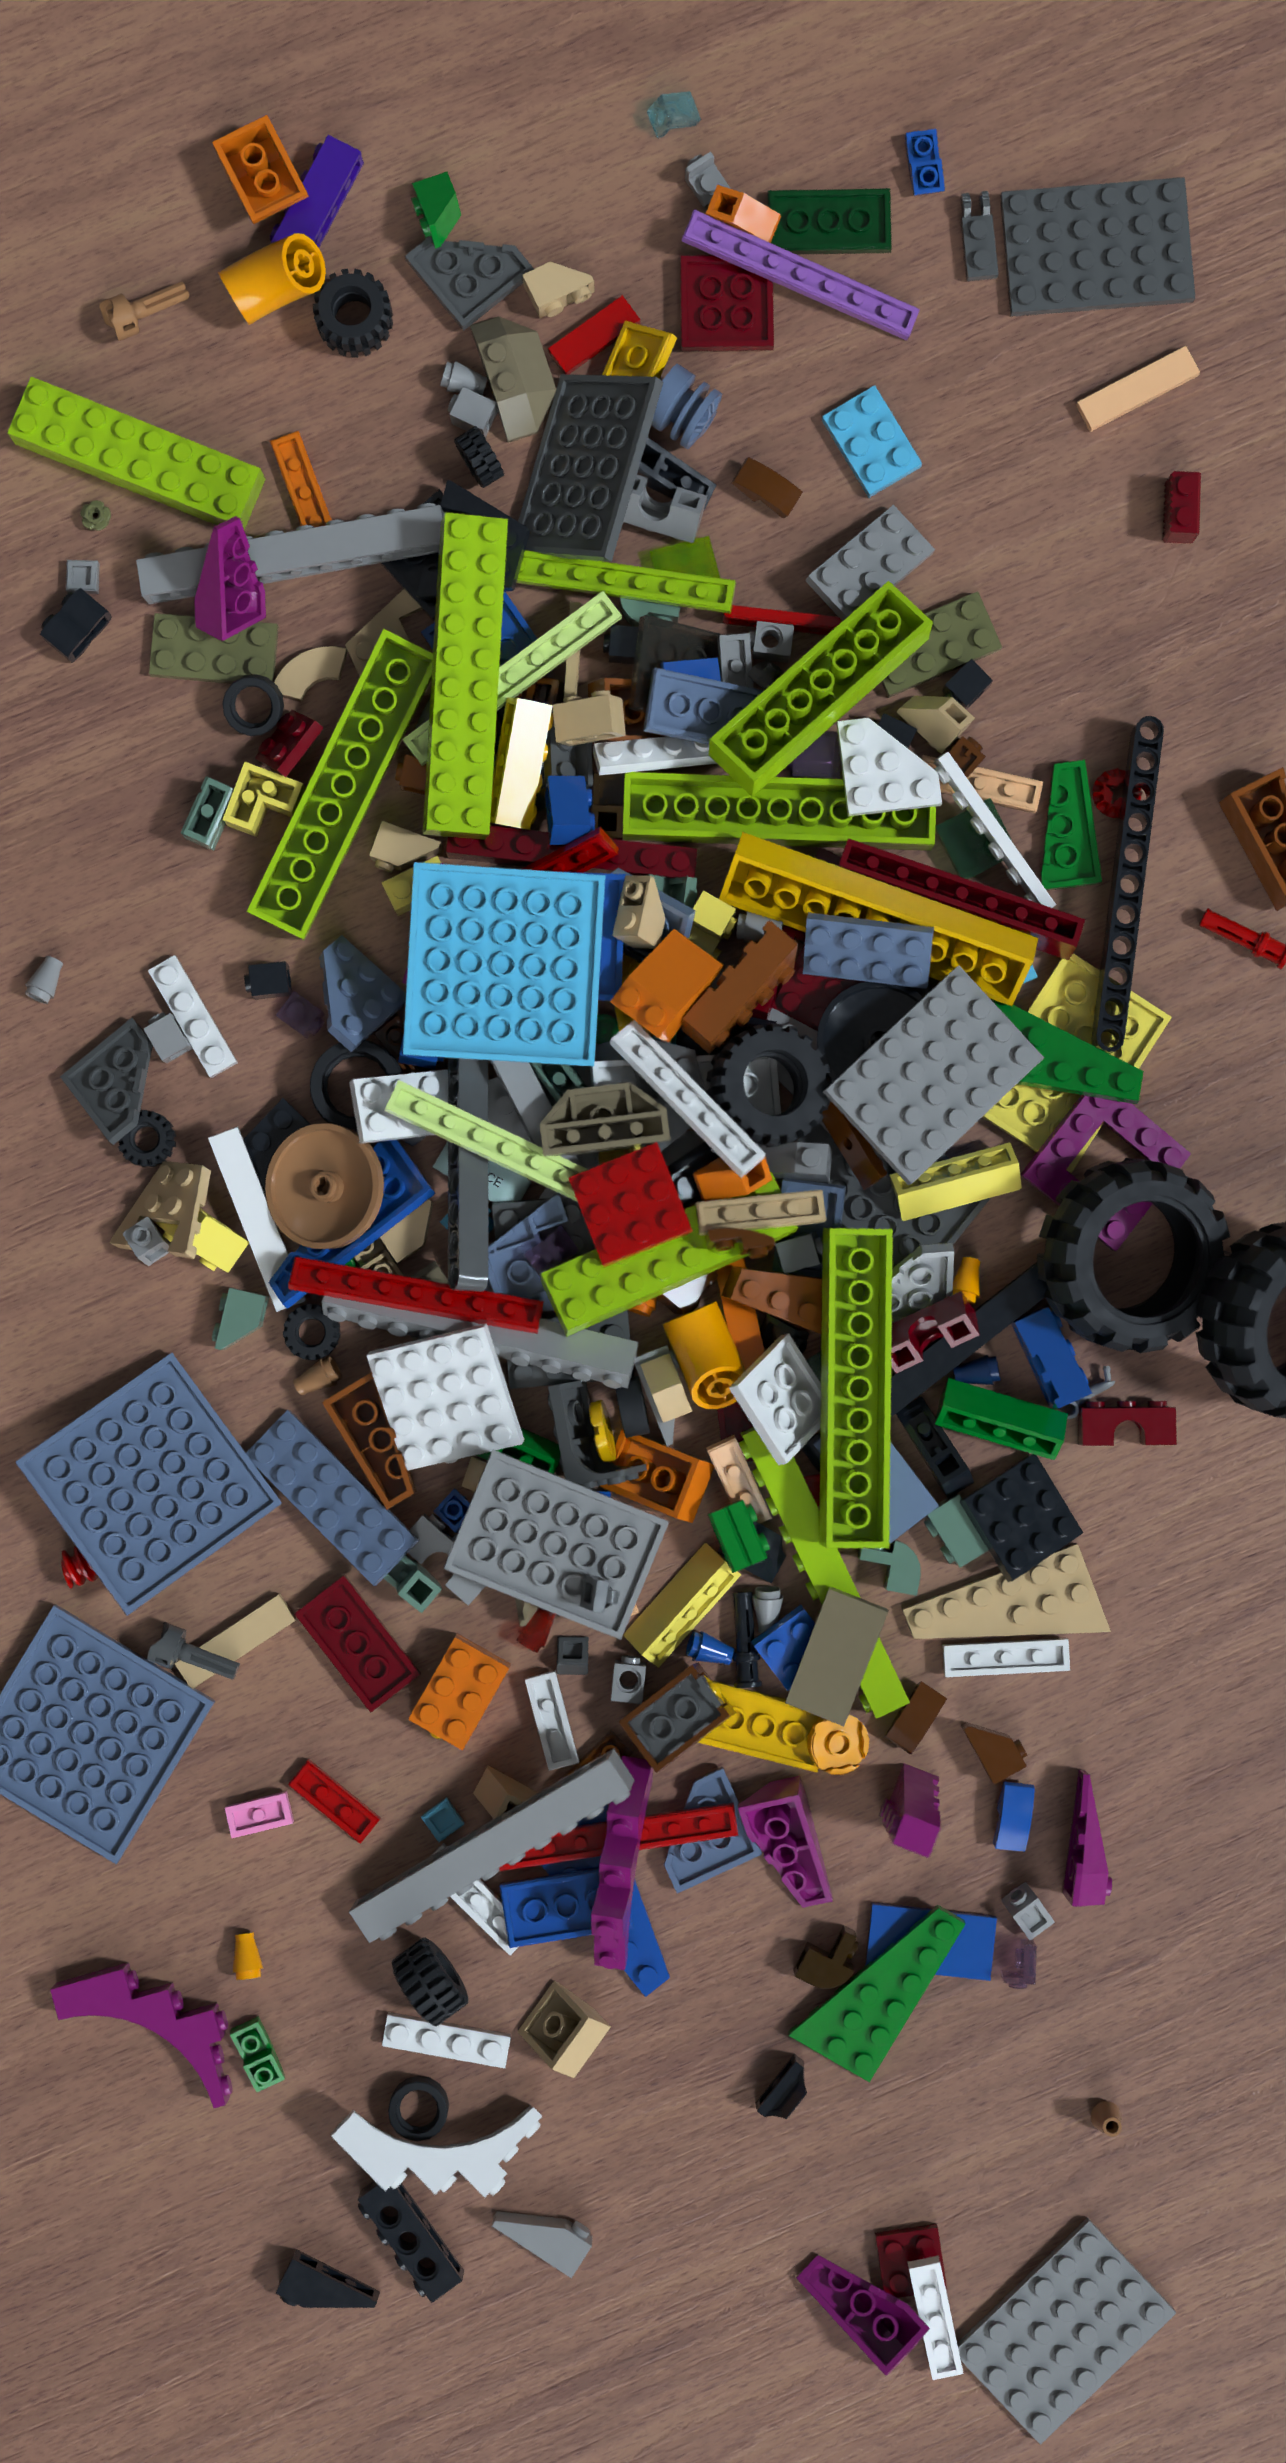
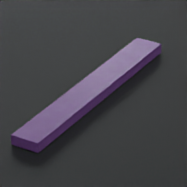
(800, 275)

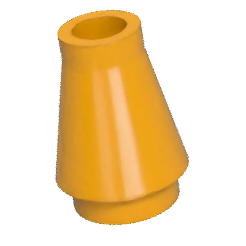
(968, 1279)
(247, 1960)

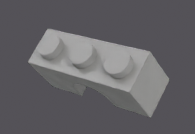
(675, 518)
(435, 1539)

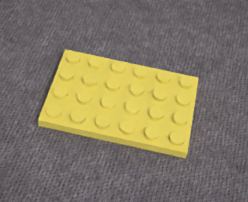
(1070, 1004)

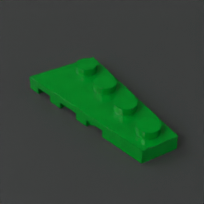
(1070, 835)

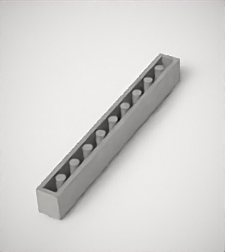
(303, 551)
(582, 1354)
(493, 1845)

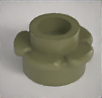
(101, 521)

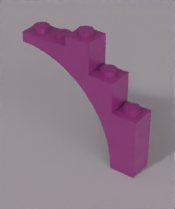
(617, 1869)
(192, 2032)

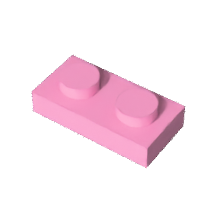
(259, 1814)

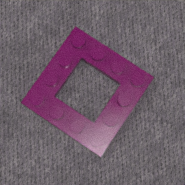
(1049, 1165)

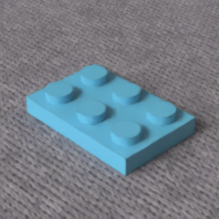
(871, 441)

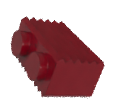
(1182, 507)

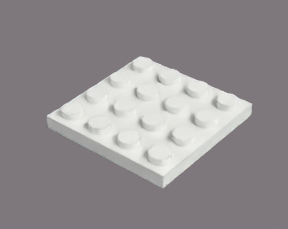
(445, 1397)

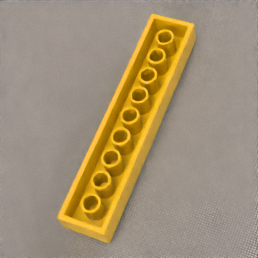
(792, 884)

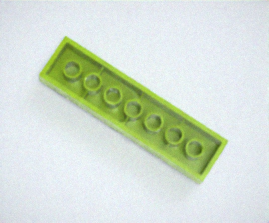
(135, 454)
(820, 688)
(589, 1293)

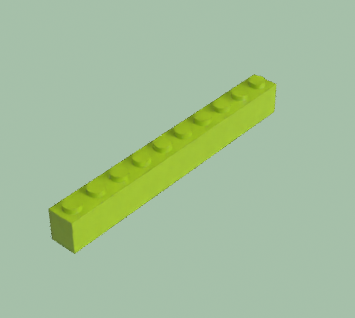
(823, 1565)

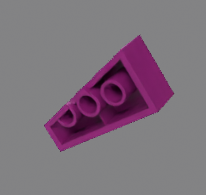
(912, 1811)

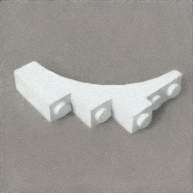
(435, 2165)

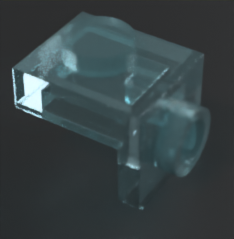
(672, 112)

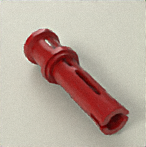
(1259, 943)

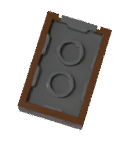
(677, 1717)

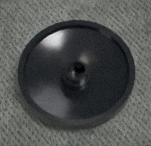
(859, 1020)

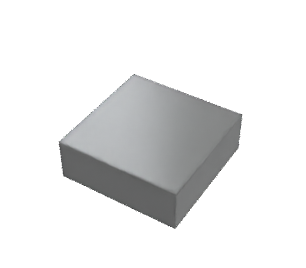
(82, 575)

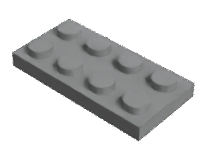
(878, 554)

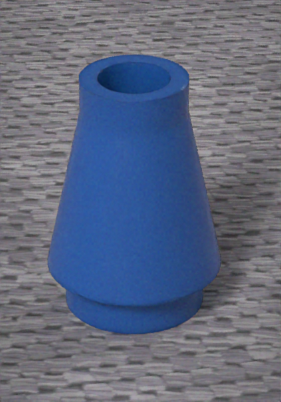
(708, 1649)

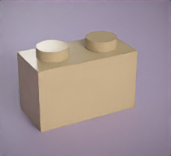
(588, 719)

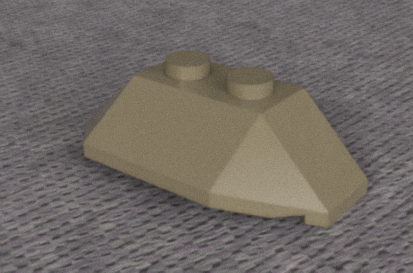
(515, 374)
(603, 1121)

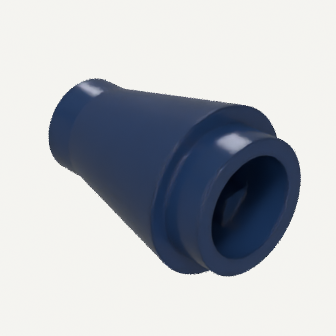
(979, 1371)

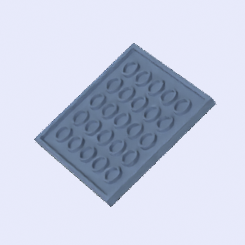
(148, 1483)
(92, 1733)

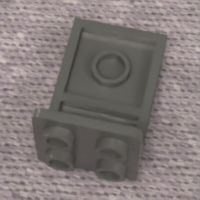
(576, 1439)

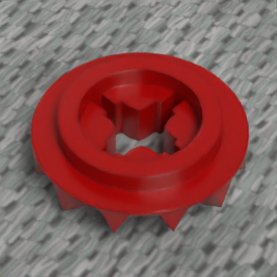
(1103, 796)

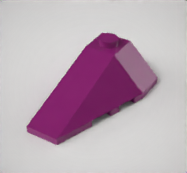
(228, 588)
(784, 1830)
(1086, 1865)
(871, 2317)

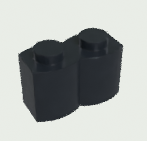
(75, 624)

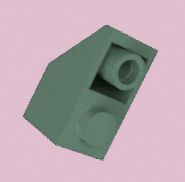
(241, 1316)

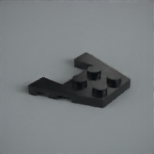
(461, 501)

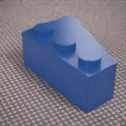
(1051, 1358)

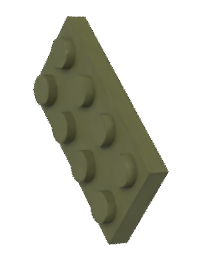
(957, 635)
(190, 654)

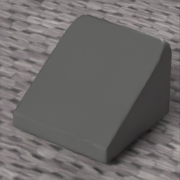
(572, 1655)

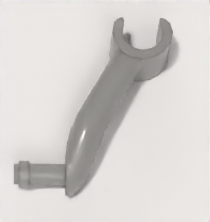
(1096, 1389)

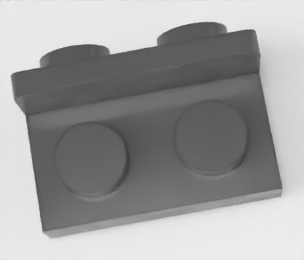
(568, 760)

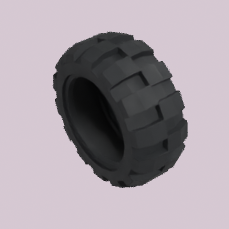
(1071, 1244)
(1237, 1320)

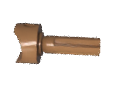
(126, 315)

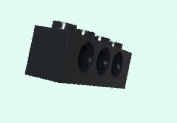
(428, 2281)

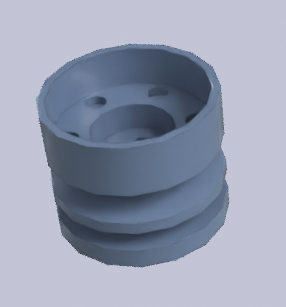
(684, 407)

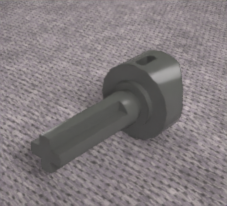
(173, 1647)

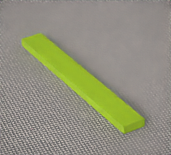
(628, 582)

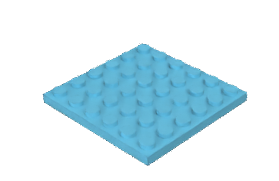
(503, 964)

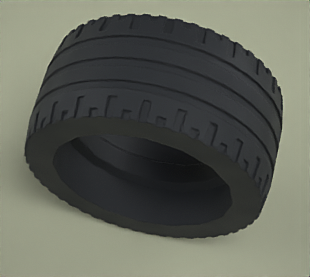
(324, 1067)

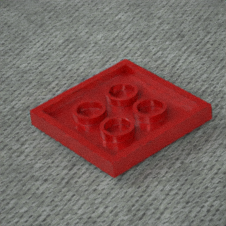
(630, 1204)

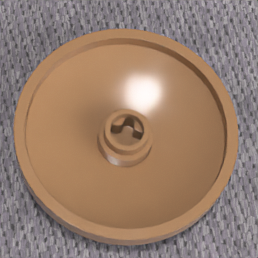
(324, 1186)

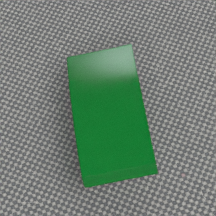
(257, 2054)

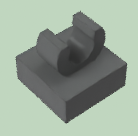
(597, 1593)

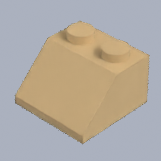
(563, 2030)

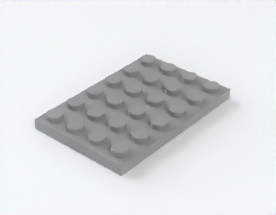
(933, 1075)
(544, 1533)
(1064, 2330)

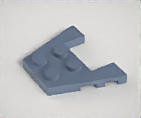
(507, 1266)

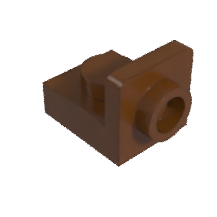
(967, 754)

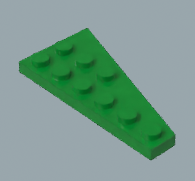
(1072, 1063)
(874, 2004)

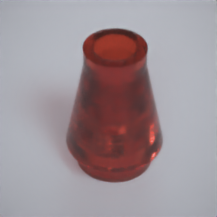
(537, 1630)

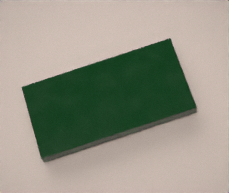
(832, 221)

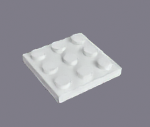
(781, 1398)

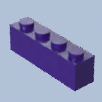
(327, 186)

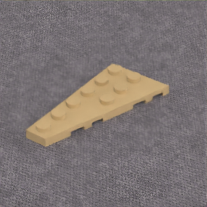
(1045, 1600)

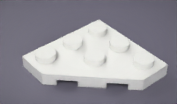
(882, 772)

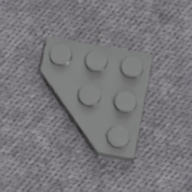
(922, 1279)

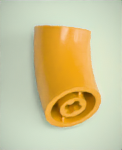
(275, 276)
(705, 1355)

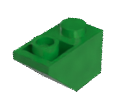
(438, 206)

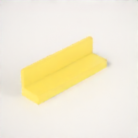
(959, 1182)
(681, 1605)

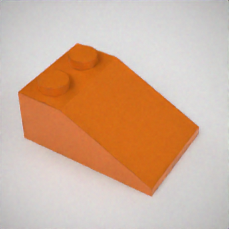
(259, 169)
(667, 985)
(672, 1478)

